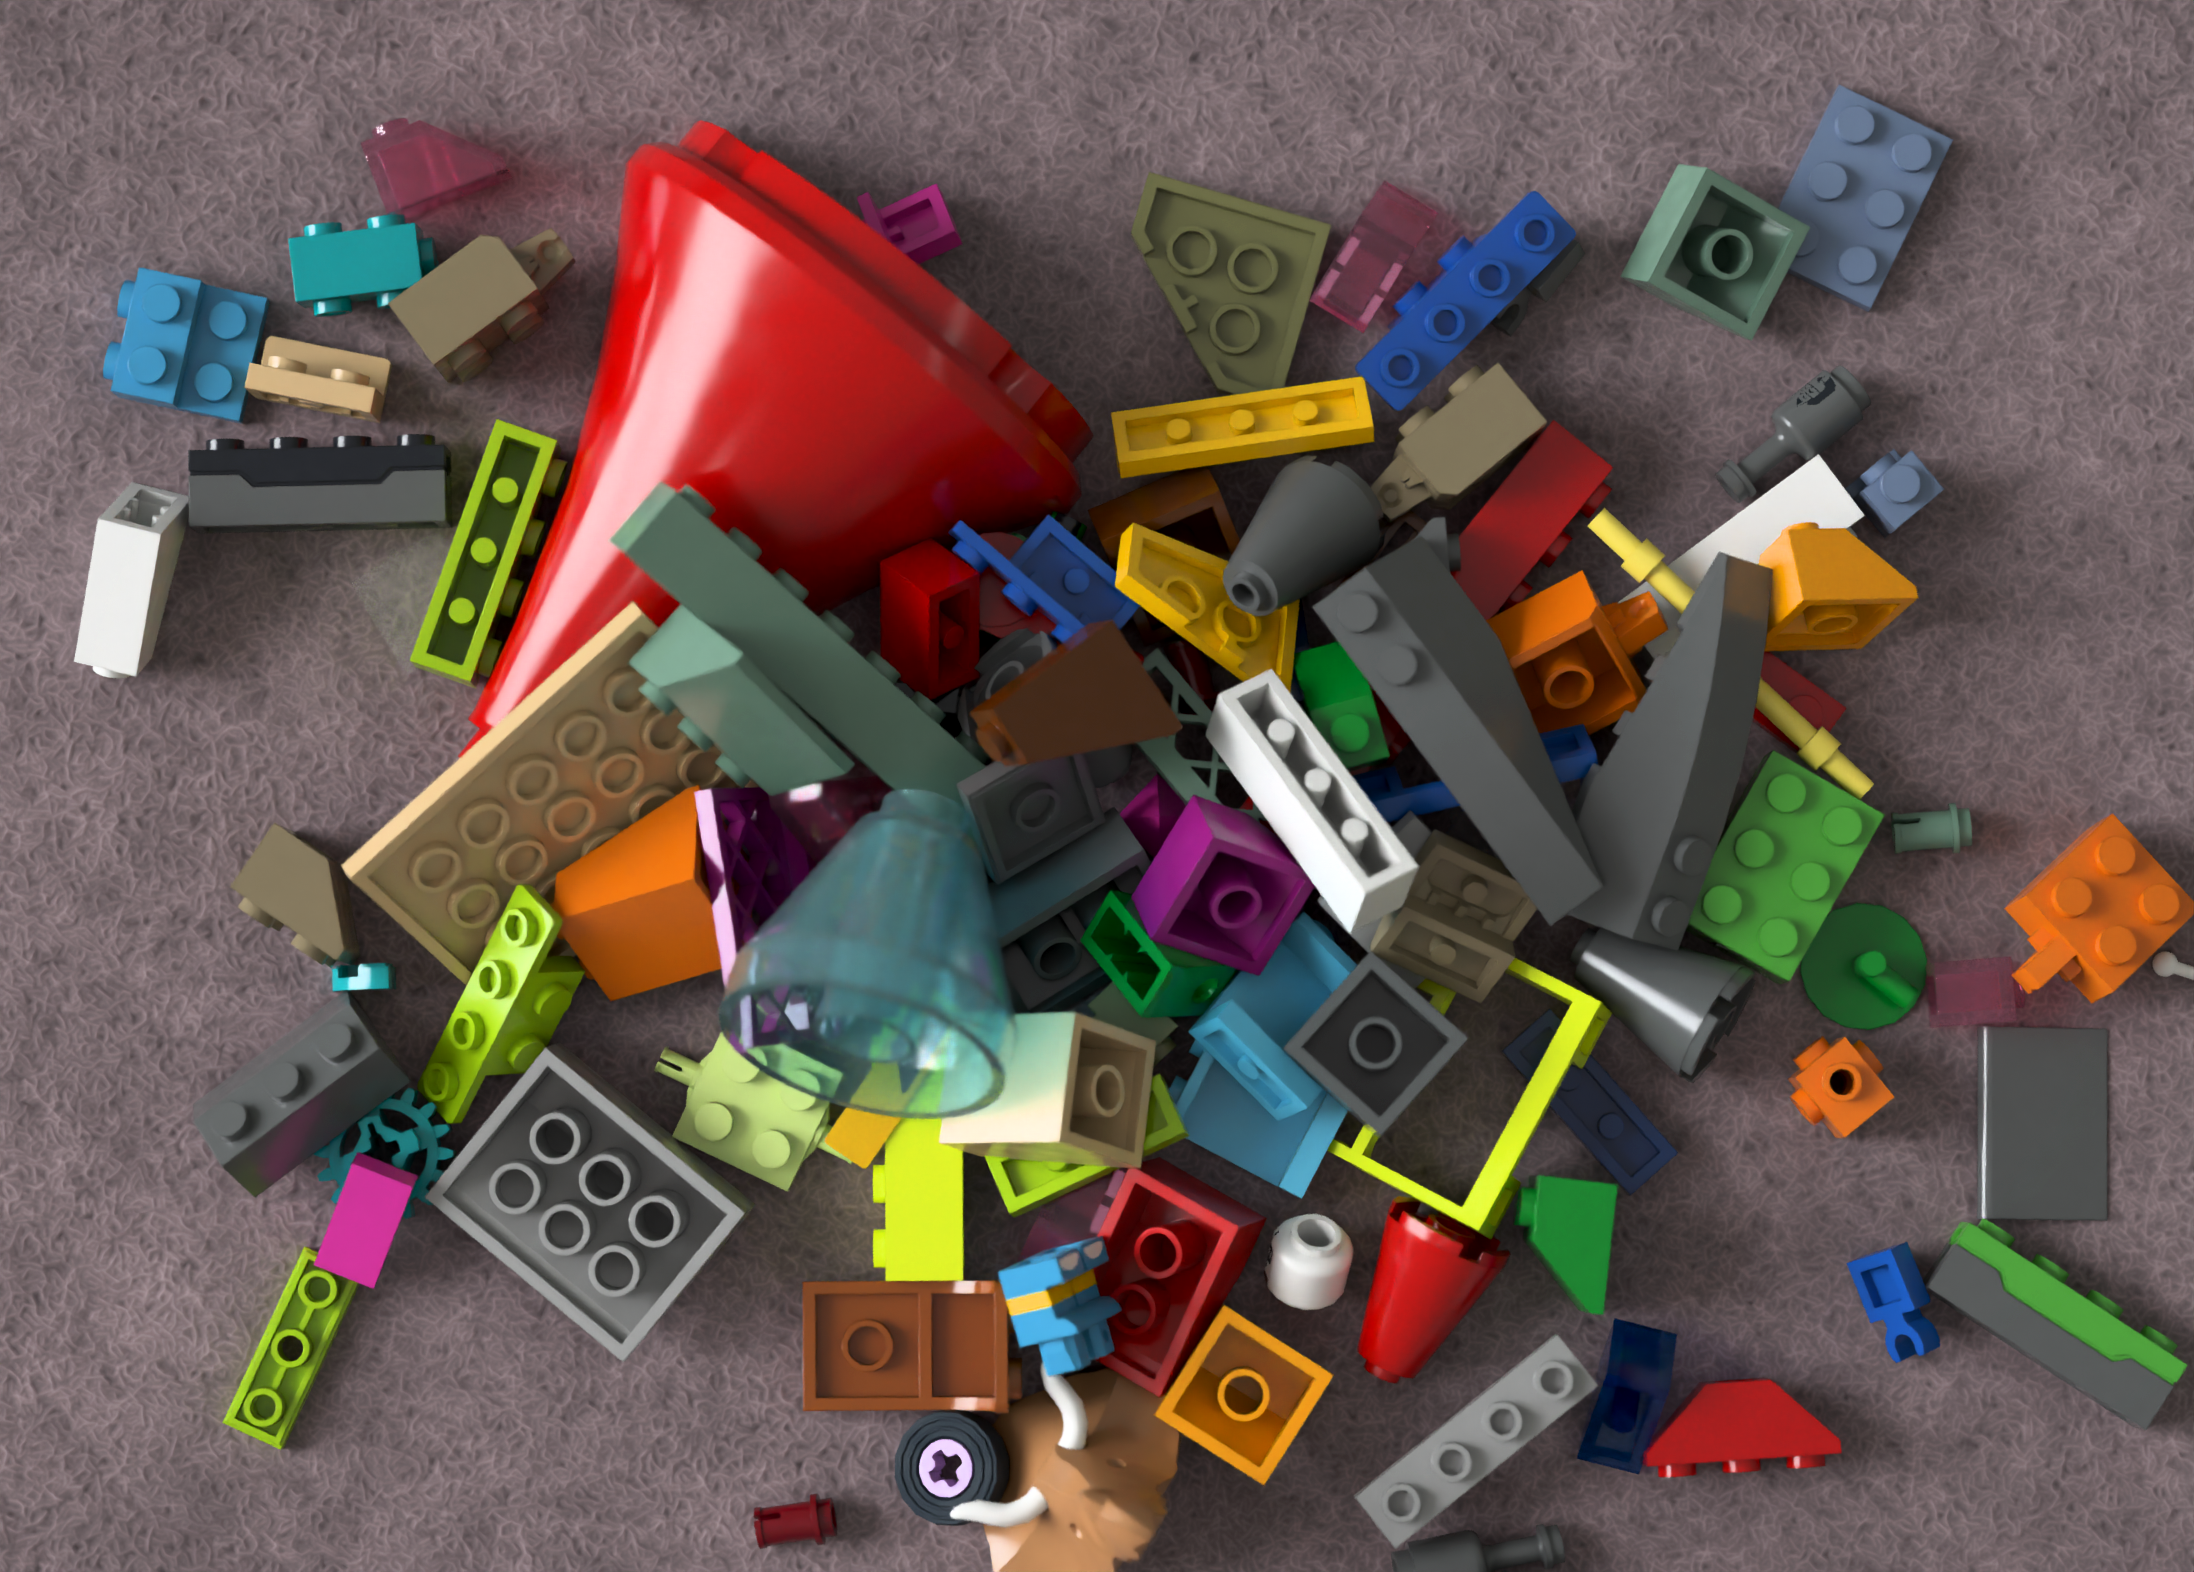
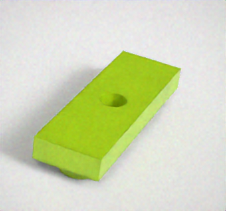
(275, 1385)

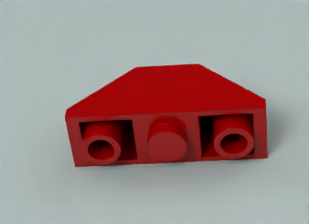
(1739, 1426)

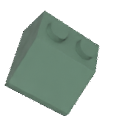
(1715, 250)

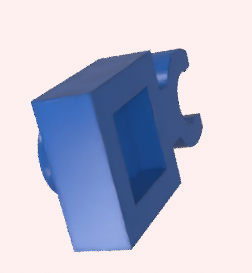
(1894, 1293)

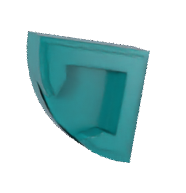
(364, 977)

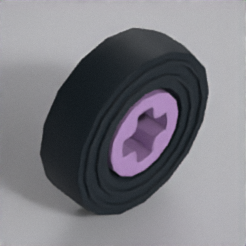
(921, 1459)

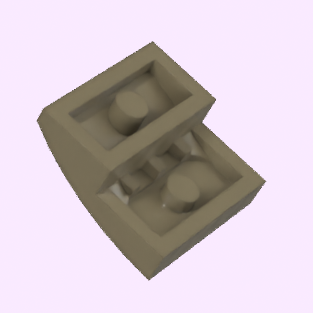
(1456, 918)

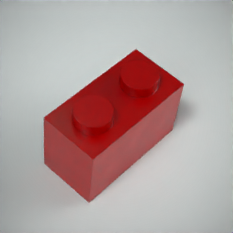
(930, 618)

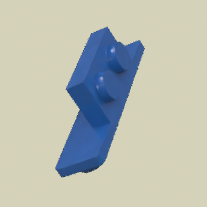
(1463, 299)
(1051, 575)

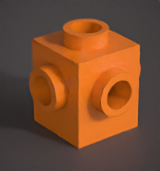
(1862, 1089)

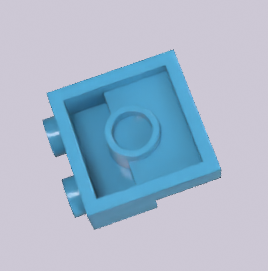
(185, 345)

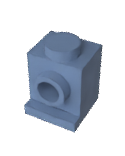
(1894, 490)

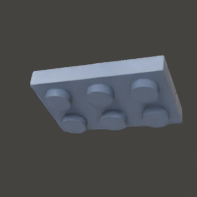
(1859, 194)

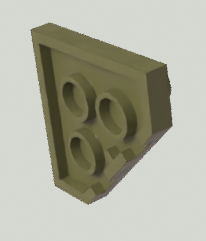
(1231, 277)

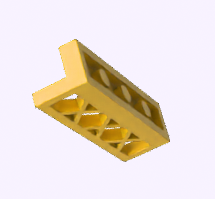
(1242, 427)

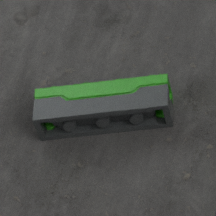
(2054, 1324)

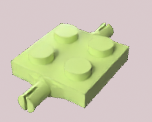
(747, 1115)

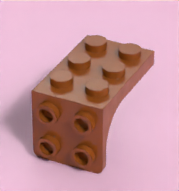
(908, 1346)

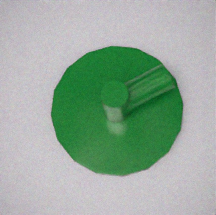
(1864, 967)

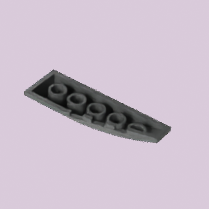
(1466, 714)
(1673, 772)

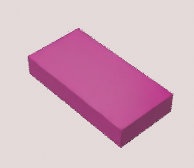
(365, 1220)

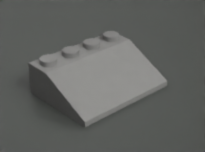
(590, 1200)

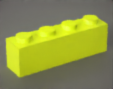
(922, 1205)

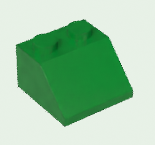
(1570, 1233)

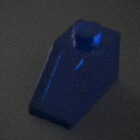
(1629, 1395)

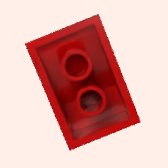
(1169, 1267)

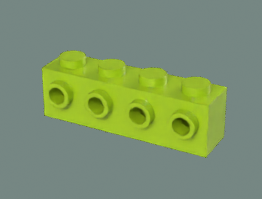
(486, 554)

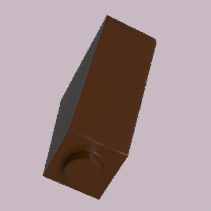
(1075, 702)

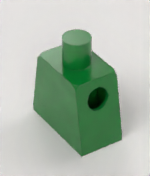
(1148, 973)

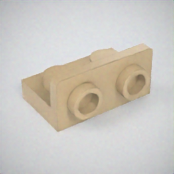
(320, 379)

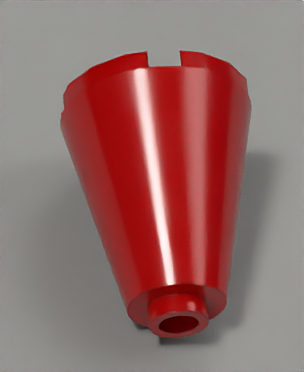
(1422, 1287)

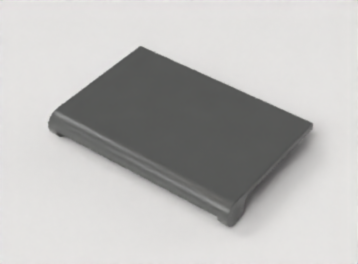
(2042, 1123)

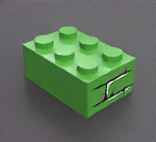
(1780, 866)

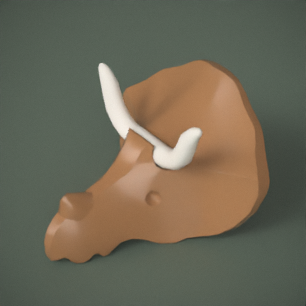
(1080, 1476)

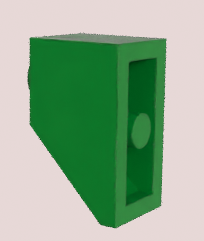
(1341, 705)

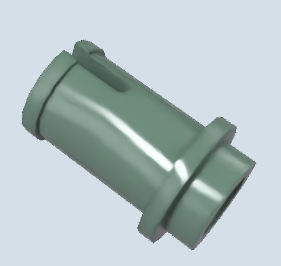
(1932, 830)

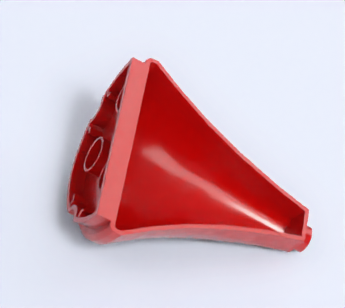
(795, 387)

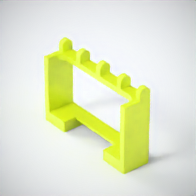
(1496, 1185)

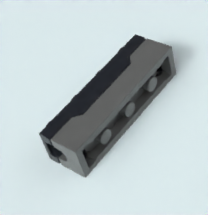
(320, 487)

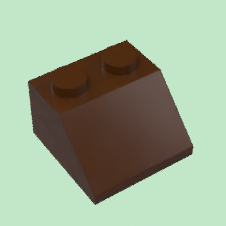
(1178, 506)

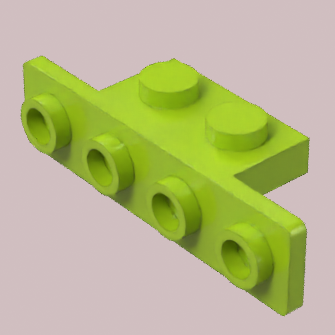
(505, 1008)

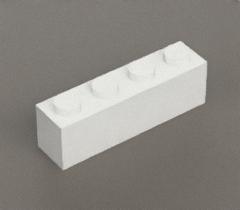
(1804, 496)
(1311, 800)

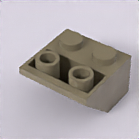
(305, 890)

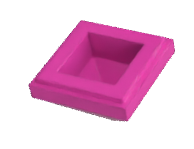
(1153, 814)

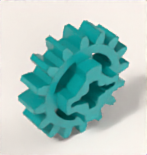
(410, 1142)

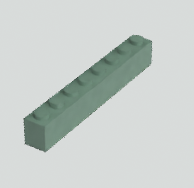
(793, 647)

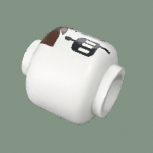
(1308, 1262)

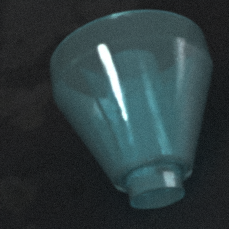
(882, 972)

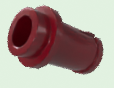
(1194, 669)
(796, 1522)

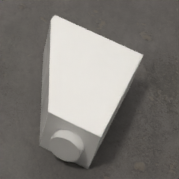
(130, 579)

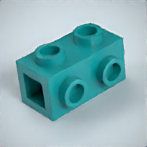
(358, 265)

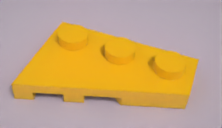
(1189, 596)

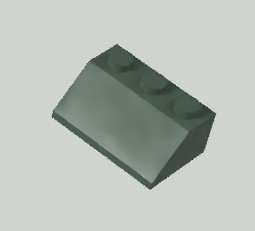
(733, 708)

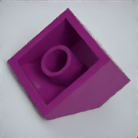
(1222, 888)

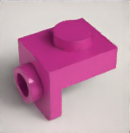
(914, 225)

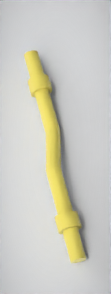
(1816, 746)

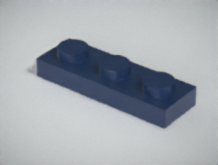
(1595, 1110)

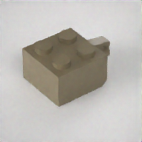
(482, 300)
(1460, 446)

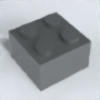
(1375, 1044)

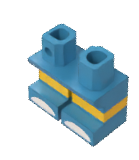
(1060, 1306)

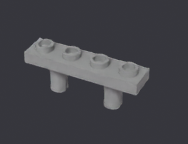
(1475, 1440)

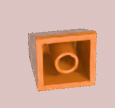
(643, 903)

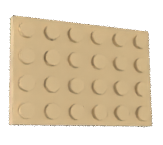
(533, 799)

